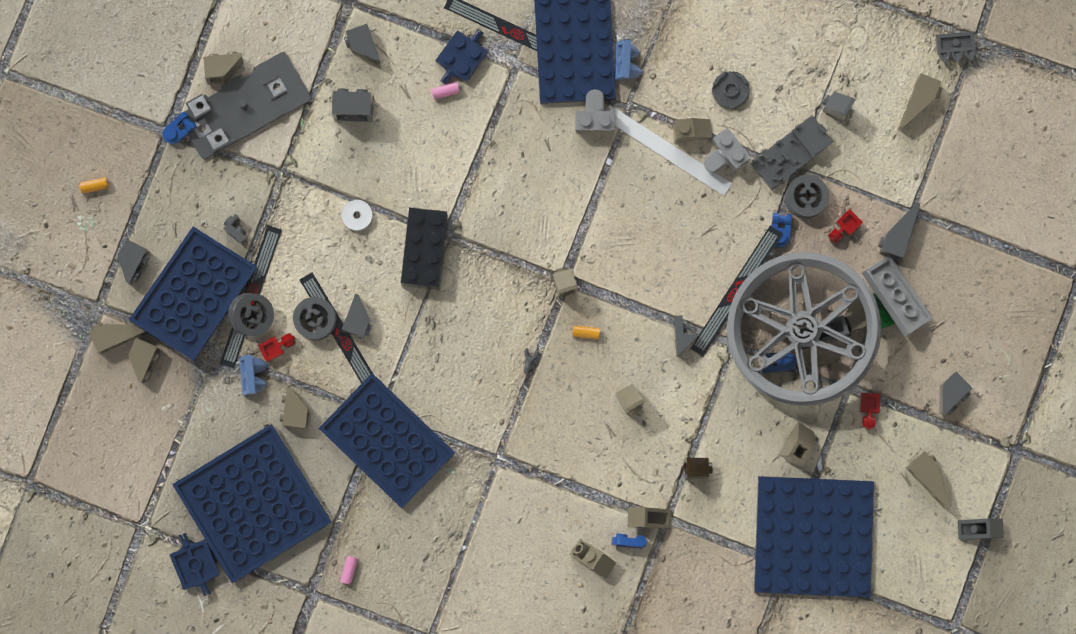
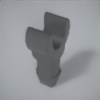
(528, 361)

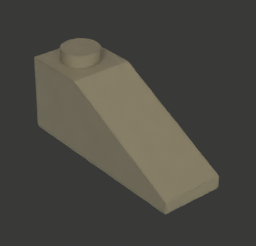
(922, 95)
(113, 335)
(927, 473)

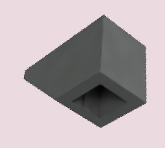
(131, 260)
(953, 391)

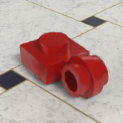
(847, 223)
(272, 348)
(869, 404)

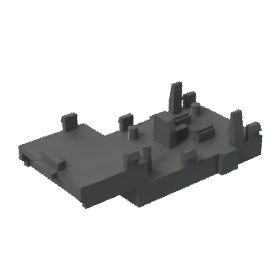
(791, 152)

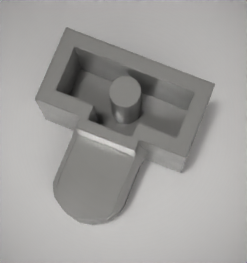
(594, 117)
(727, 151)

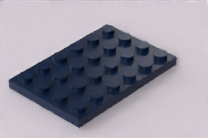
(574, 49)
(193, 294)
(386, 440)

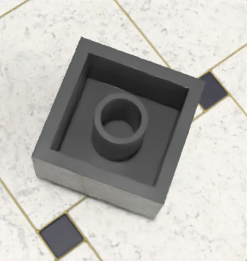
(352, 105)

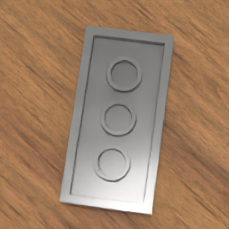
(897, 295)

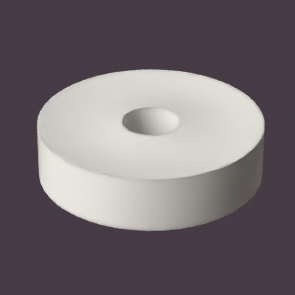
(349, 211)

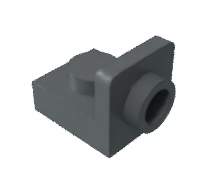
(236, 233)

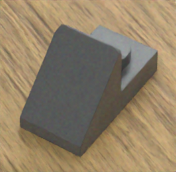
(682, 340)

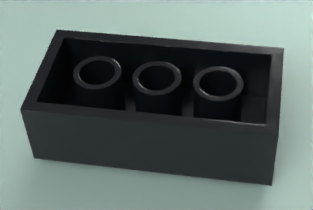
(424, 248)

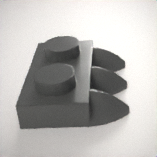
(955, 44)

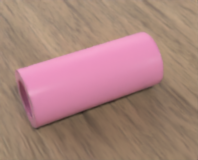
(446, 90)
(349, 570)

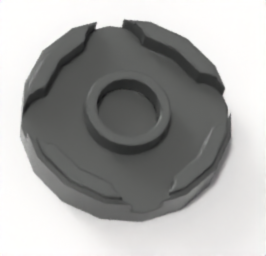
(730, 90)

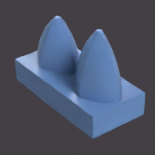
(623, 68)
(248, 367)

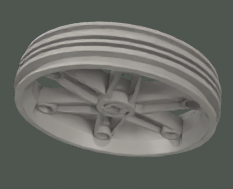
(743, 297)

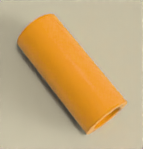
(93, 185)
(586, 332)

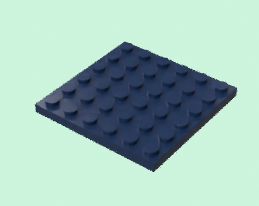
(252, 503)
(814, 536)

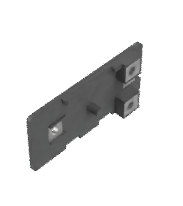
(246, 105)

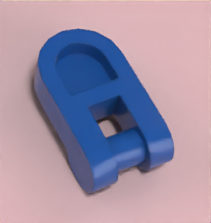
(173, 134)
(784, 239)
(783, 365)
(622, 541)

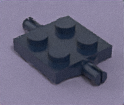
(461, 56)
(194, 564)

